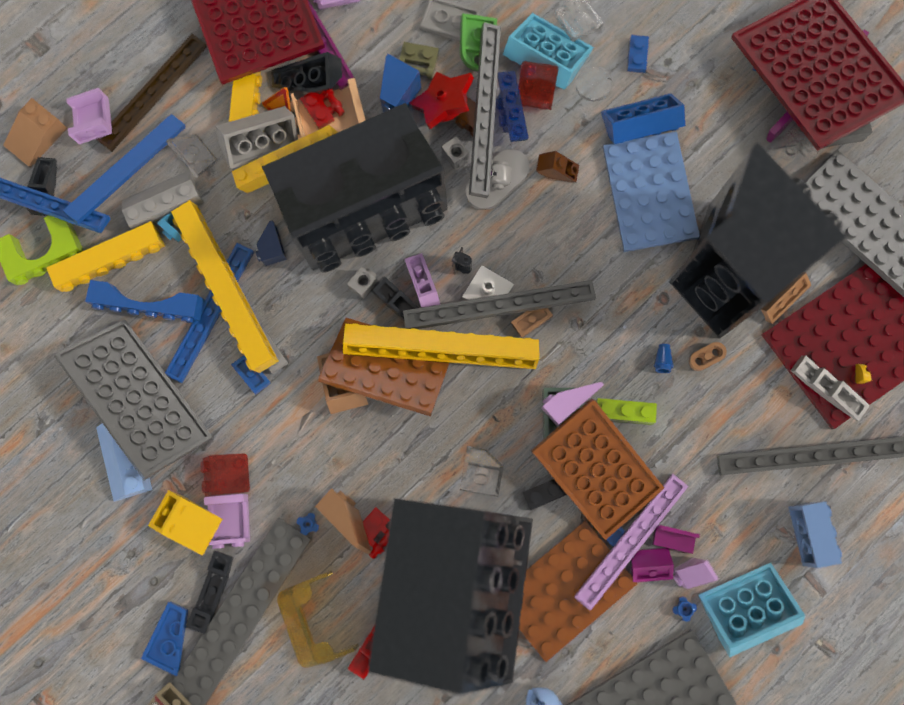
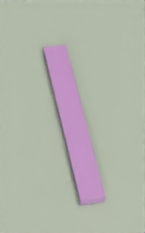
(630, 542)

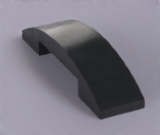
(211, 592)

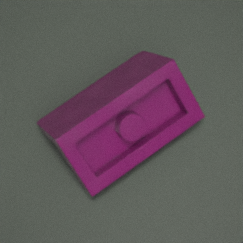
(675, 539)
(652, 565)

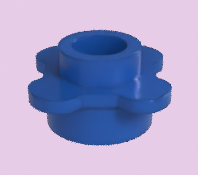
(313, 524)
(686, 615)

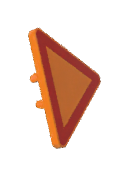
(278, 100)

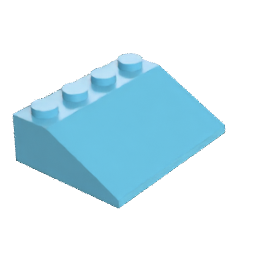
(547, 44)
(751, 609)

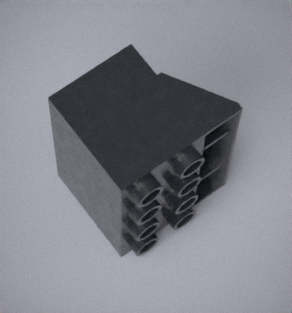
(359, 188)
(754, 243)
(451, 597)

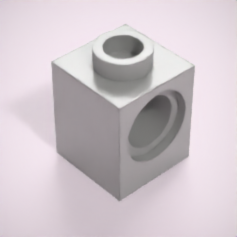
(453, 146)
(362, 291)

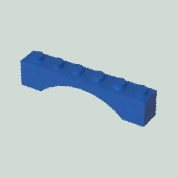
(182, 305)

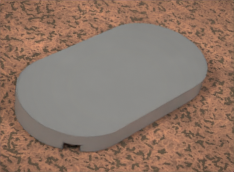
(520, 169)

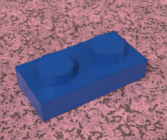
(638, 53)
(253, 379)

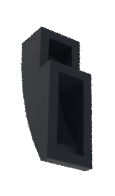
(43, 178)
(392, 297)

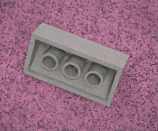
(256, 135)
(160, 200)

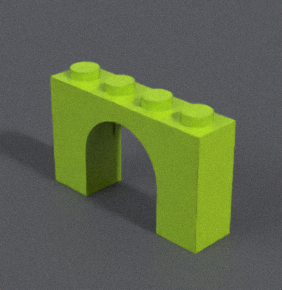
(20, 269)

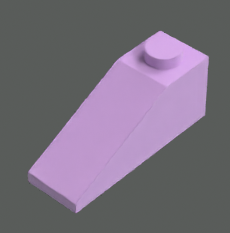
(422, 281)
(566, 402)
(694, 573)

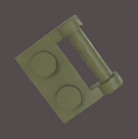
(420, 55)

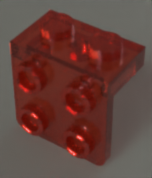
(537, 84)
(225, 474)

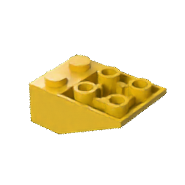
(185, 522)

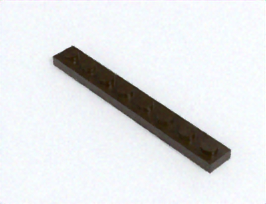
(153, 91)

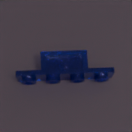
(510, 107)

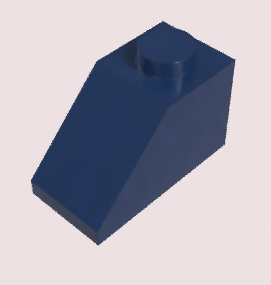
(270, 246)

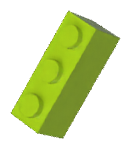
(629, 411)

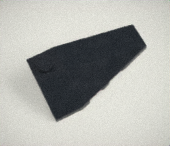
(310, 74)

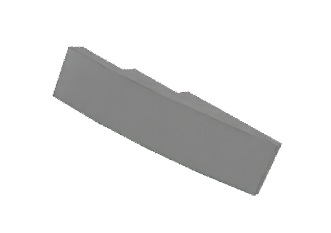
(830, 388)

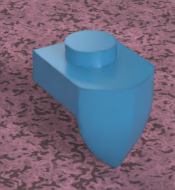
(166, 223)

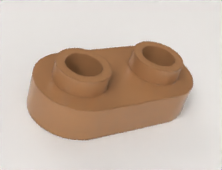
(706, 356)

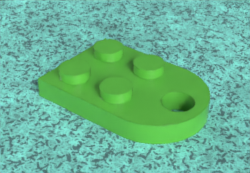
(470, 37)

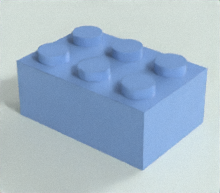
(815, 534)

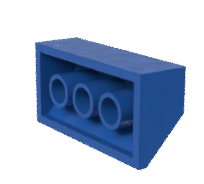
(644, 118)

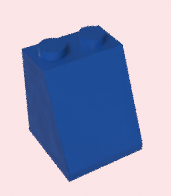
(399, 83)

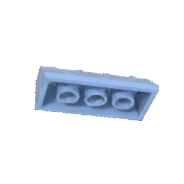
(122, 475)

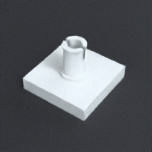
(487, 284)

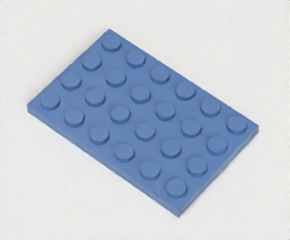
(650, 192)

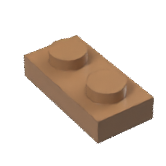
(530, 321)

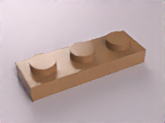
(785, 299)

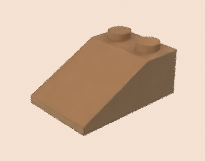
(33, 132)
(339, 399)
(345, 518)

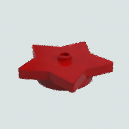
(443, 98)

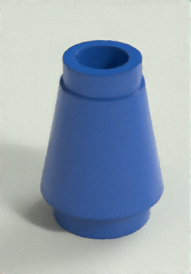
(663, 360)

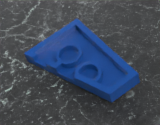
(167, 640)

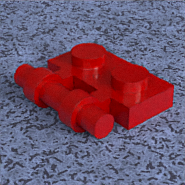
(317, 109)
(373, 525)

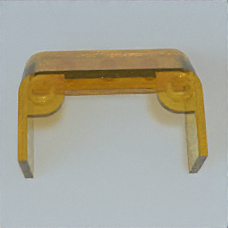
(305, 649)

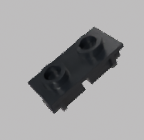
(461, 262)

